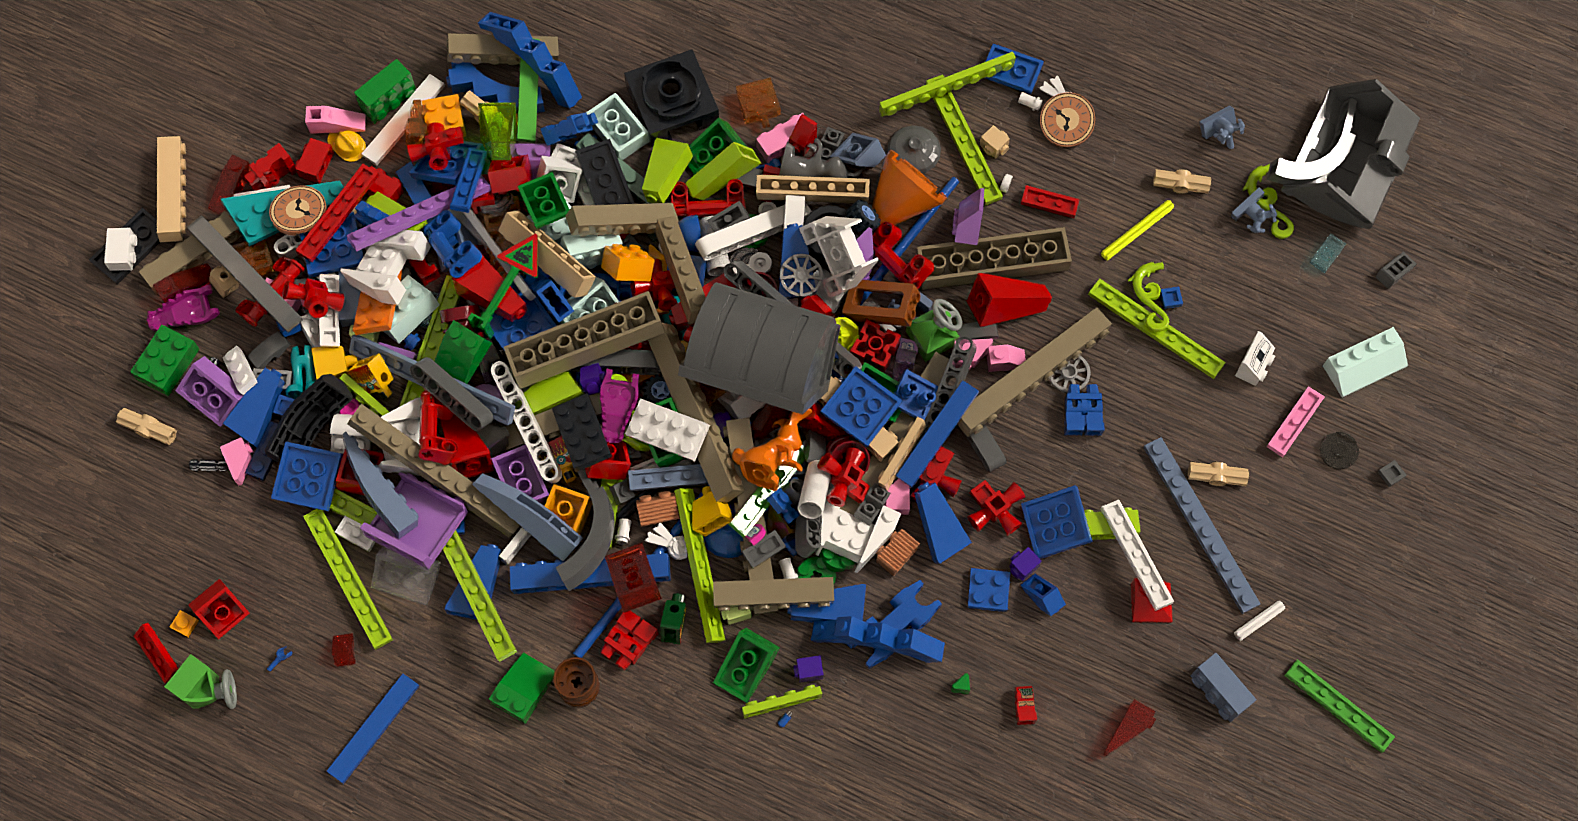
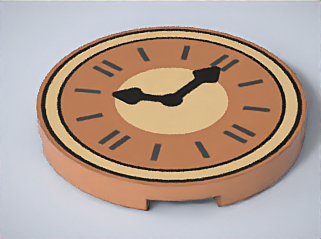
(1067, 119)
(297, 209)

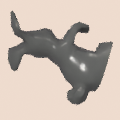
(814, 166)

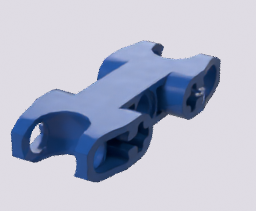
(906, 614)

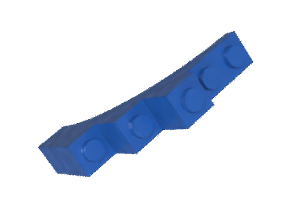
(466, 77)
(880, 636)

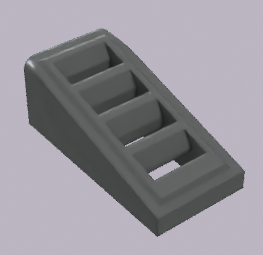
(1390, 278)

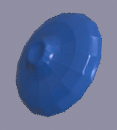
(724, 541)

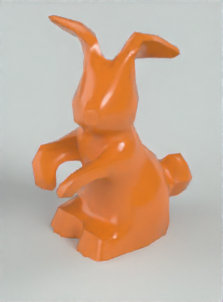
(761, 462)

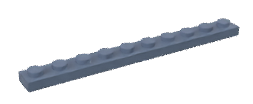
(400, 365)
(674, 477)
(1201, 525)

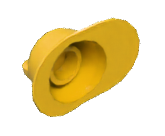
(347, 145)

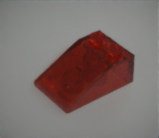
(633, 577)

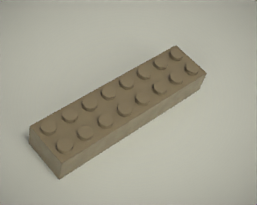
(999, 256)
(584, 339)

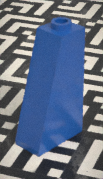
(794, 244)
(551, 298)
(256, 407)
(940, 524)
(487, 565)
(847, 602)

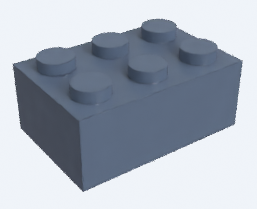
(1222, 687)

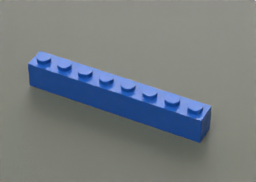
(545, 577)

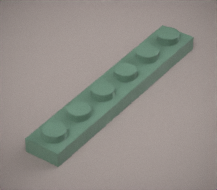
(633, 179)

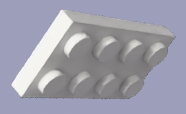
(667, 429)

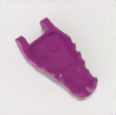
(186, 308)
(617, 403)

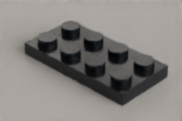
(604, 174)
(145, 229)
(581, 432)

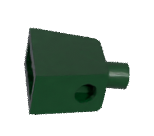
(673, 619)

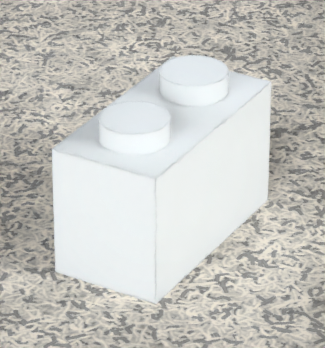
(120, 249)

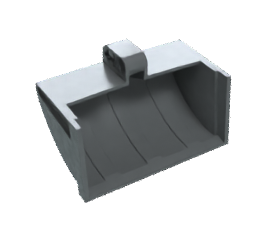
(1363, 179)
(761, 348)

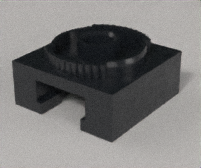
(666, 112)

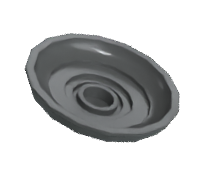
(916, 146)

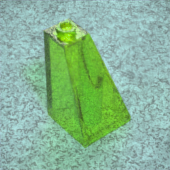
(498, 129)

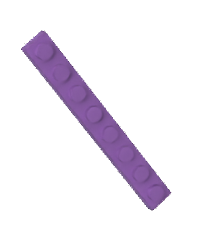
(408, 217)

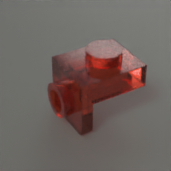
(343, 649)

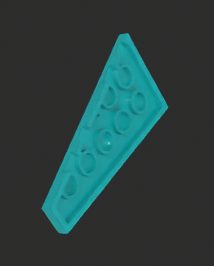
(252, 210)

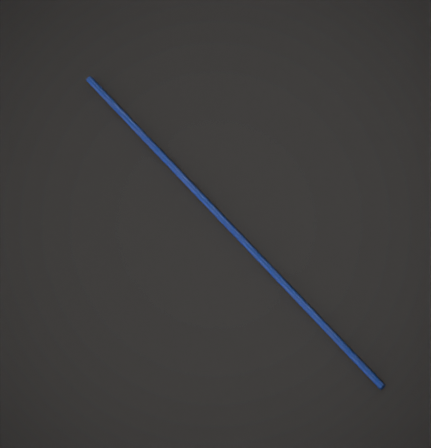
(677, 529)

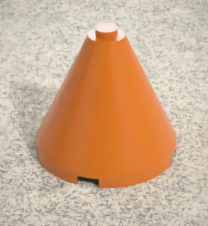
(903, 191)

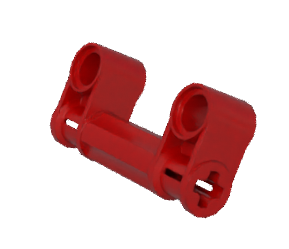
(705, 208)
(288, 270)
(915, 271)
(436, 448)

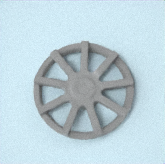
(801, 275)
(1070, 373)

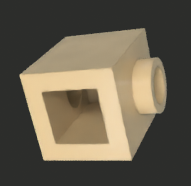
(995, 142)
(223, 281)

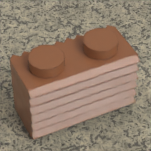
(657, 508)
(897, 552)

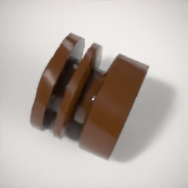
(572, 672)

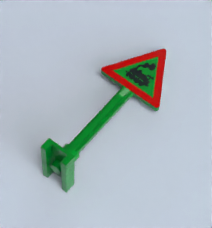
(522, 258)

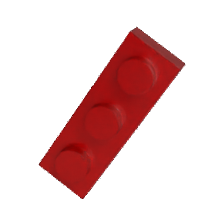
(1050, 201)
(156, 652)

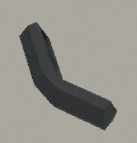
(309, 414)

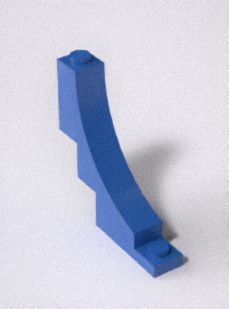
(535, 53)

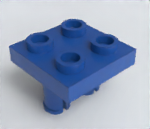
(916, 394)

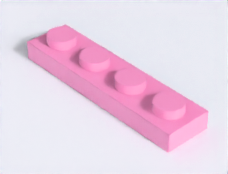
(1295, 421)

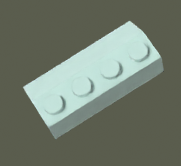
(1366, 362)

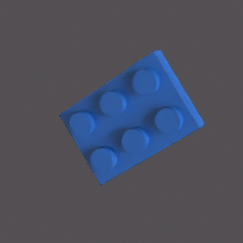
(1021, 75)

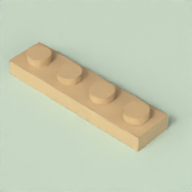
(898, 459)

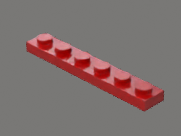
(337, 213)

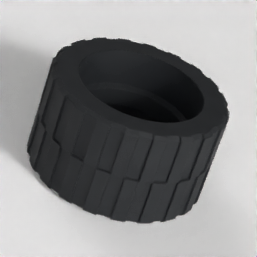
(833, 211)

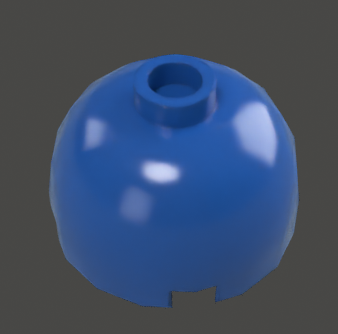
(691, 231)

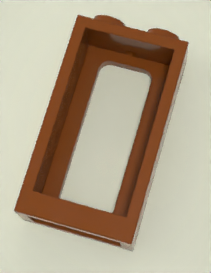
(901, 316)

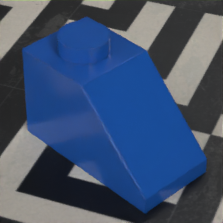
(1043, 594)

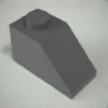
(728, 217)

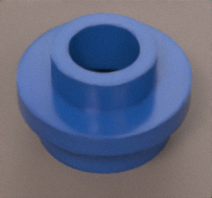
(412, 341)

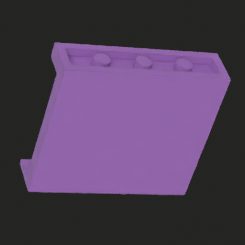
(437, 522)

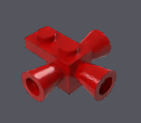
(436, 145)
(659, 287)
(313, 297)
(936, 473)
(845, 477)
(995, 506)

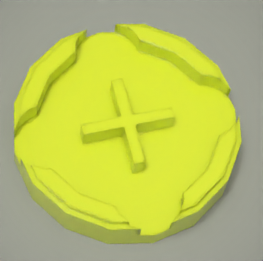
(848, 332)

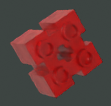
(869, 338)

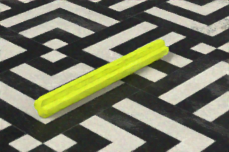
(1137, 230)

